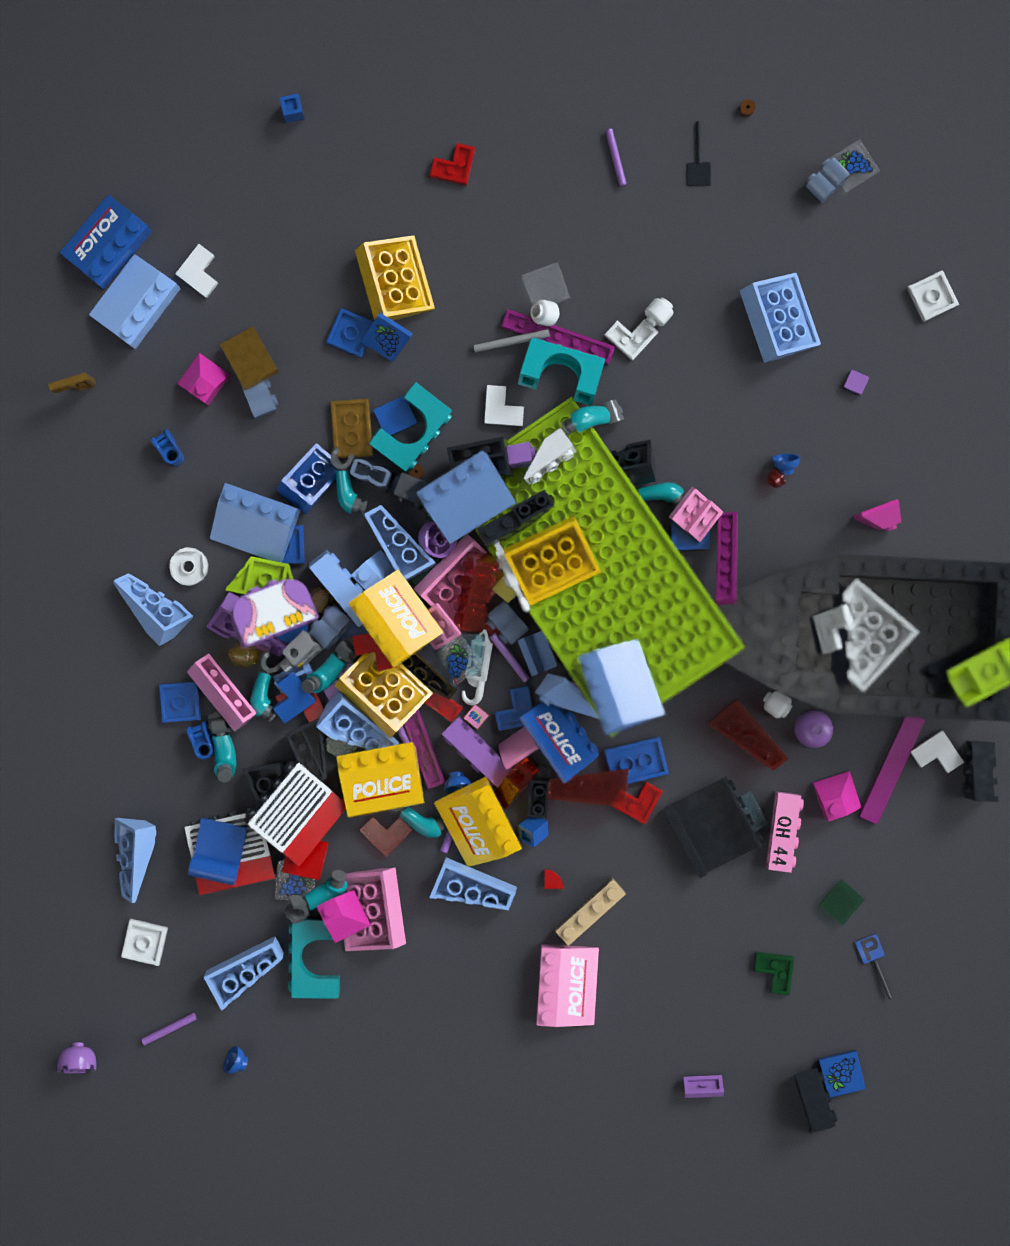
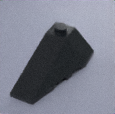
(637, 462)
(431, 670)

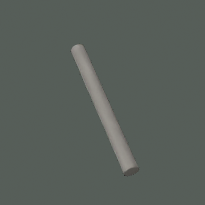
(511, 341)

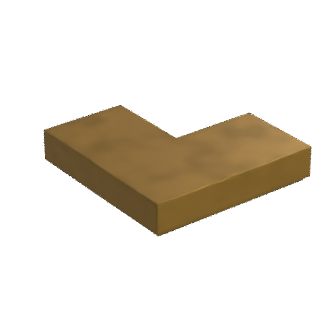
(79, 382)

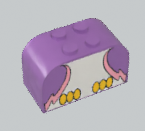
(272, 611)

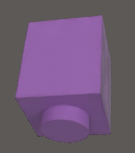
(521, 455)

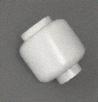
(545, 312)
(659, 312)
(777, 704)

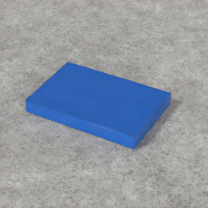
(643, 759)

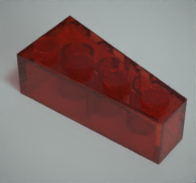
(475, 591)
(745, 731)
(598, 788)

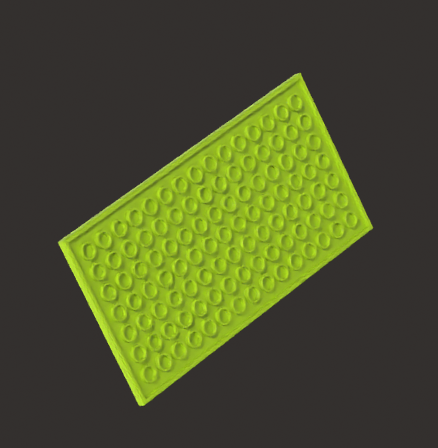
(643, 580)

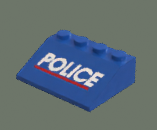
(106, 241)
(560, 739)

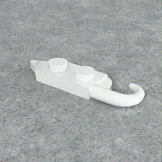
(510, 578)
(478, 680)

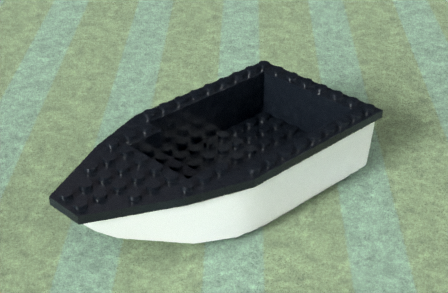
(951, 603)

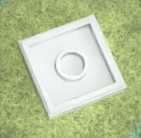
(932, 296)
(144, 942)

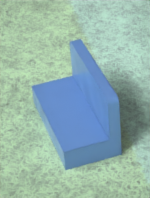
(538, 653)

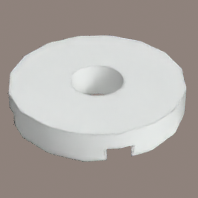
(177, 566)

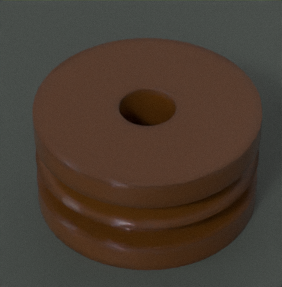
(747, 112)
(420, 474)

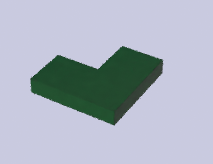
(779, 966)

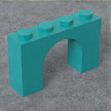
(543, 354)
(434, 415)
(304, 983)

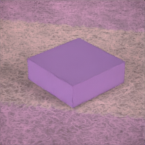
(856, 382)

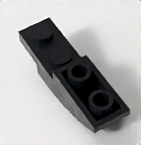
(517, 519)
(539, 786)

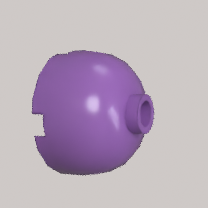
(434, 541)
(813, 729)
(76, 1059)

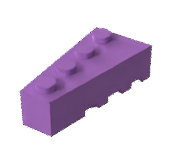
(476, 750)

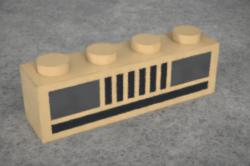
(589, 911)

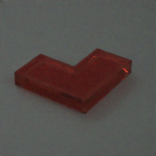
(386, 839)

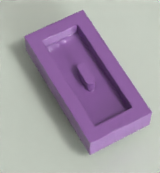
(703, 1086)

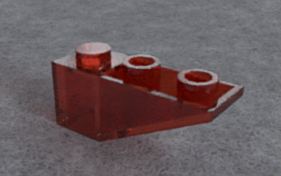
(515, 782)

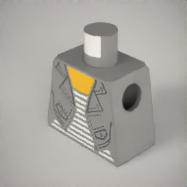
(305, 647)

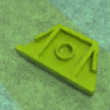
(258, 573)

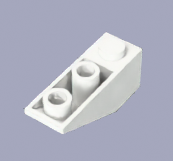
(551, 453)

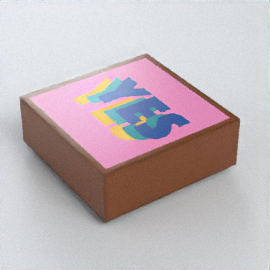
(476, 716)

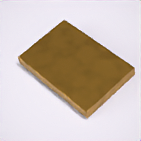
(249, 358)
(351, 427)

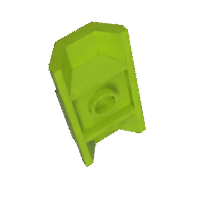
(982, 674)

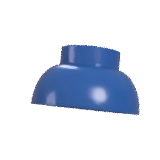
(786, 462)
(456, 782)
(235, 1061)

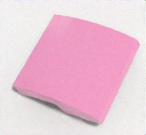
(695, 514)
(446, 624)
(517, 747)

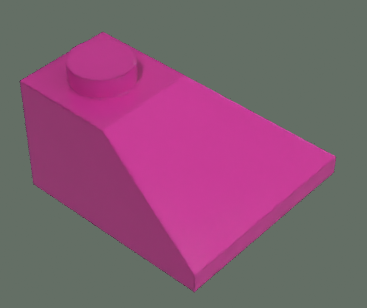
(203, 379)
(881, 517)
(837, 796)
(343, 916)

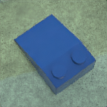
(309, 479)

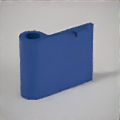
(218, 851)

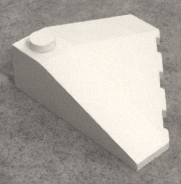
(874, 636)

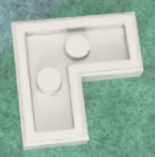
(193, 271)
(631, 343)
(497, 412)
(828, 625)
(937, 747)

